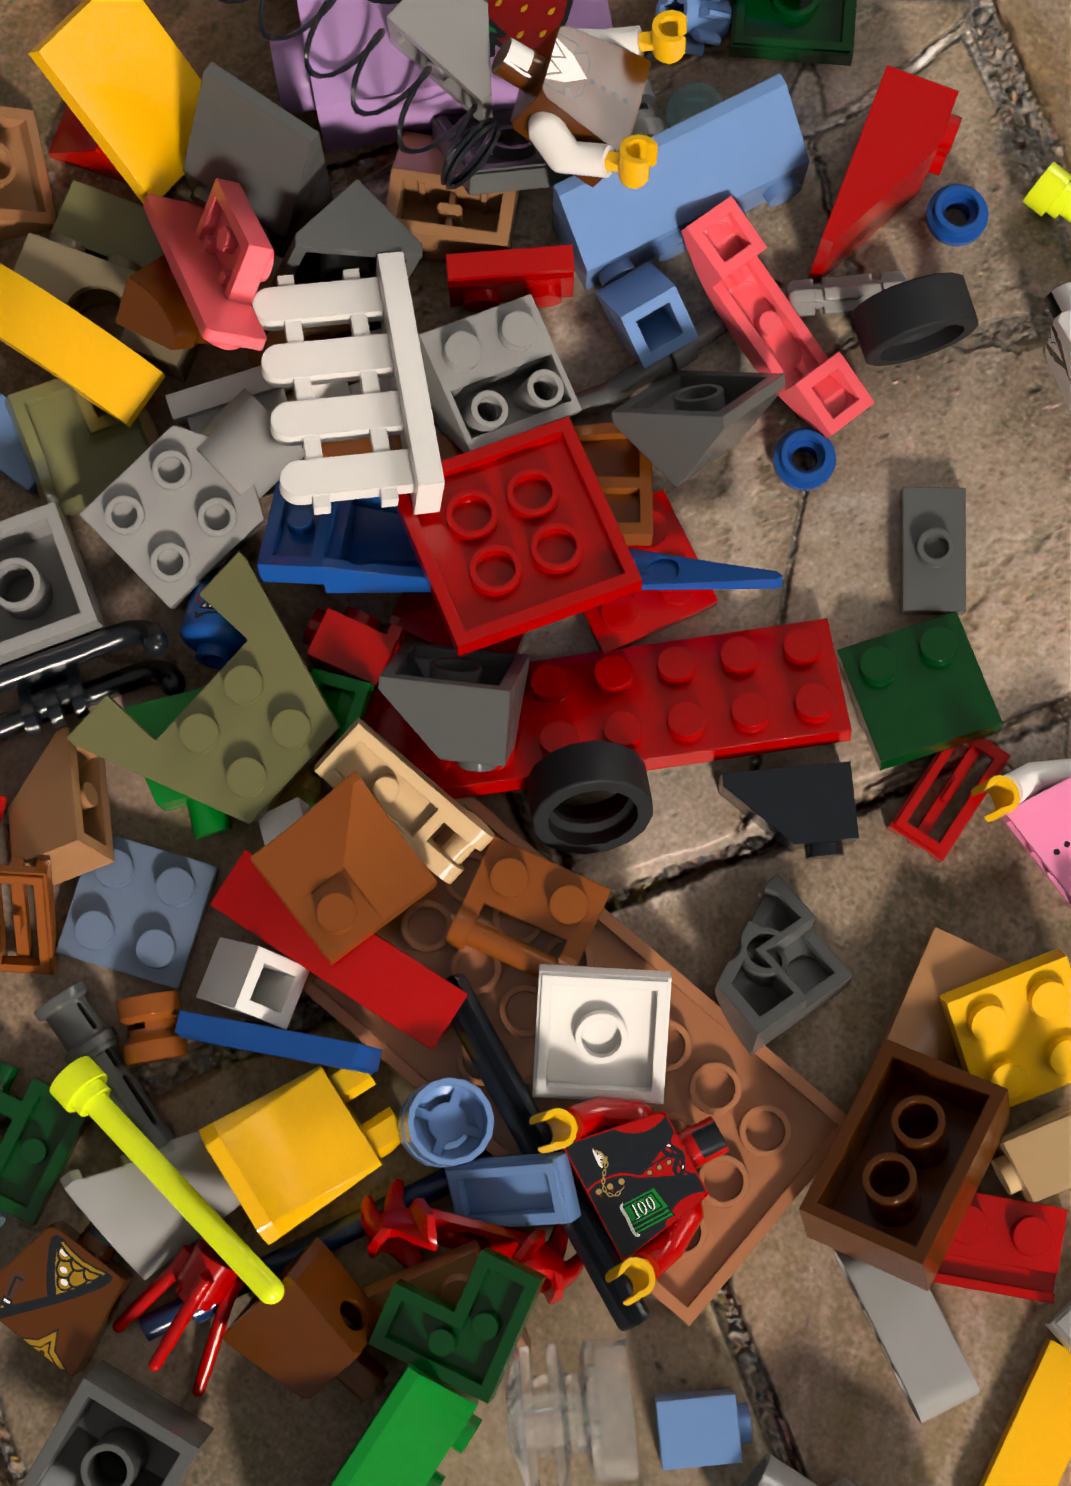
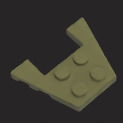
(247, 726)

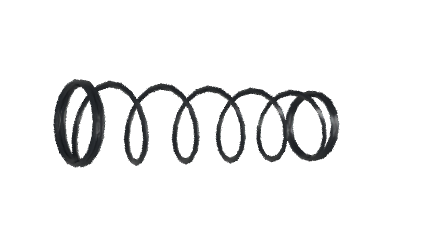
(455, 151)

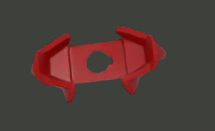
(404, 1230)

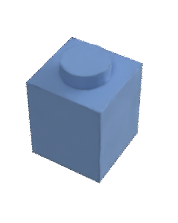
(647, 314)
(701, 1428)

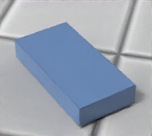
(515, 1190)

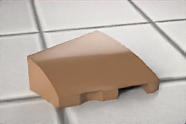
(941, 967)

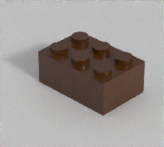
(906, 1164)

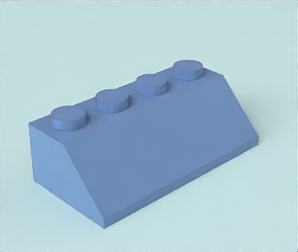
(734, 148)

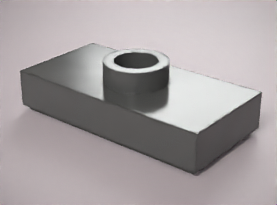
(932, 550)

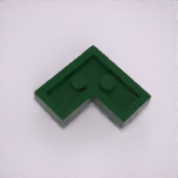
(463, 1342)

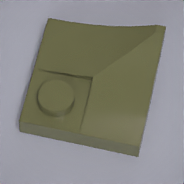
(74, 444)

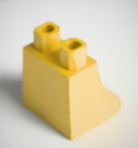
(299, 1148)

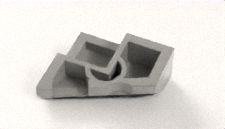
(138, 1216)

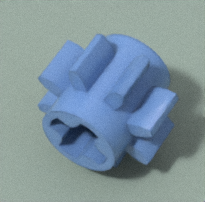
(706, 21)

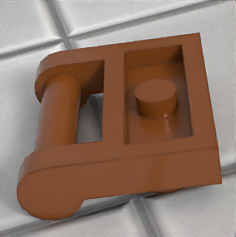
(532, 893)

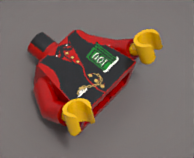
(637, 1178)

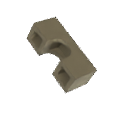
(88, 281)

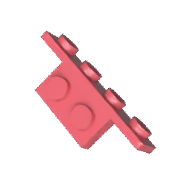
(217, 261)

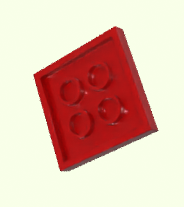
(519, 538)

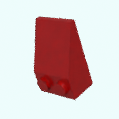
(900, 143)

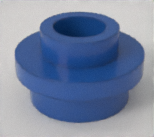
(963, 199)
(808, 441)

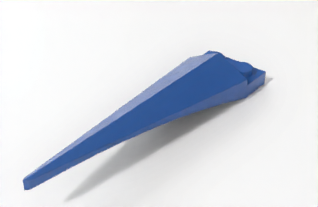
(369, 552)

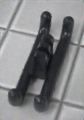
(54, 687)

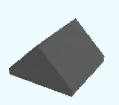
(347, 237)
(695, 417)

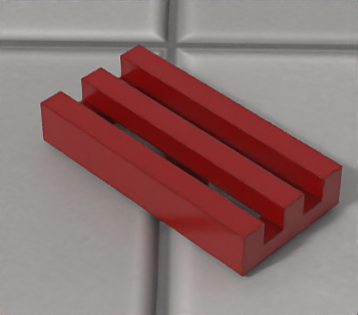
(919, 836)

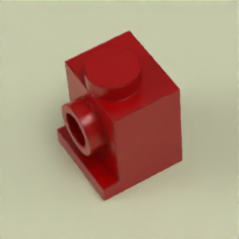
(351, 644)

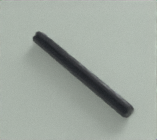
(516, 1108)

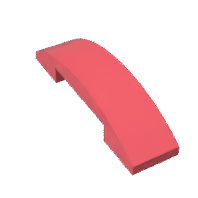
(766, 324)

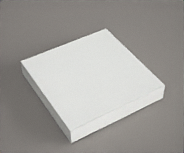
(601, 1033)

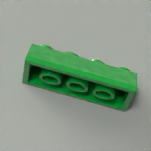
(411, 1434)

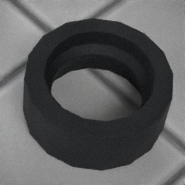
(914, 319)
(584, 769)

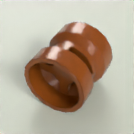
(152, 1027)

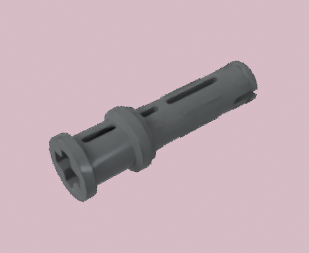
(85, 1035)

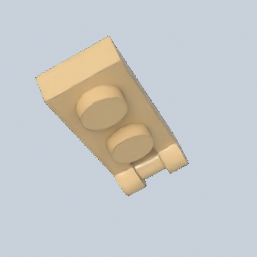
(408, 798)

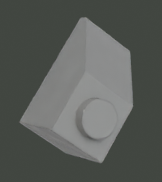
(452, 40)

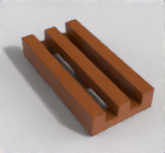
(41, 878)

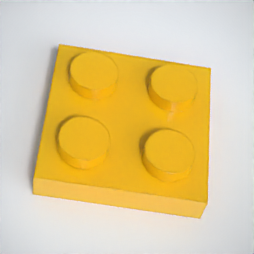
(1016, 1026)

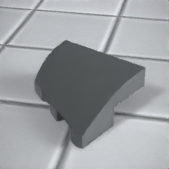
(777, 970)

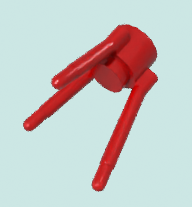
(203, 1282)

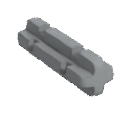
(838, 293)

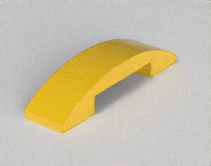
(74, 349)

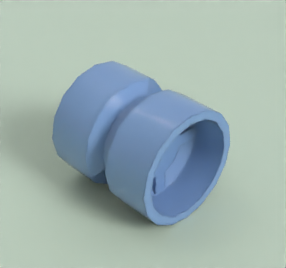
(445, 1123)

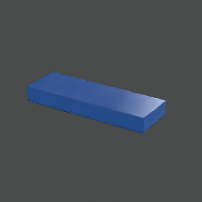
(278, 1042)

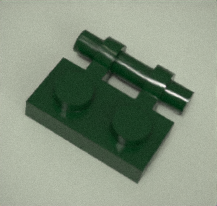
(33, 1145)

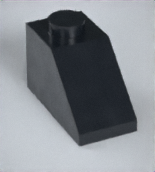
(798, 805)

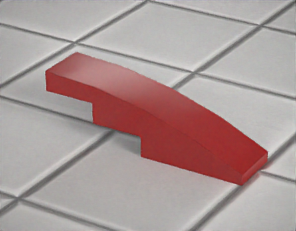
(370, 974)

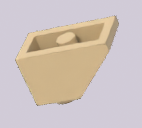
(1037, 1157)

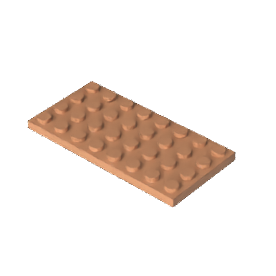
(764, 1109)

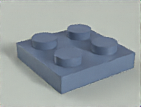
(140, 913)

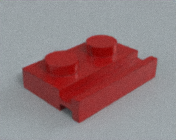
(499, 276)
(1006, 1248)

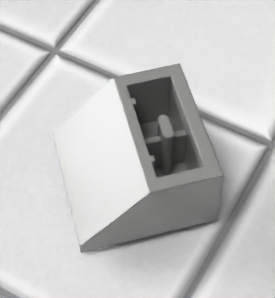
(495, 375)

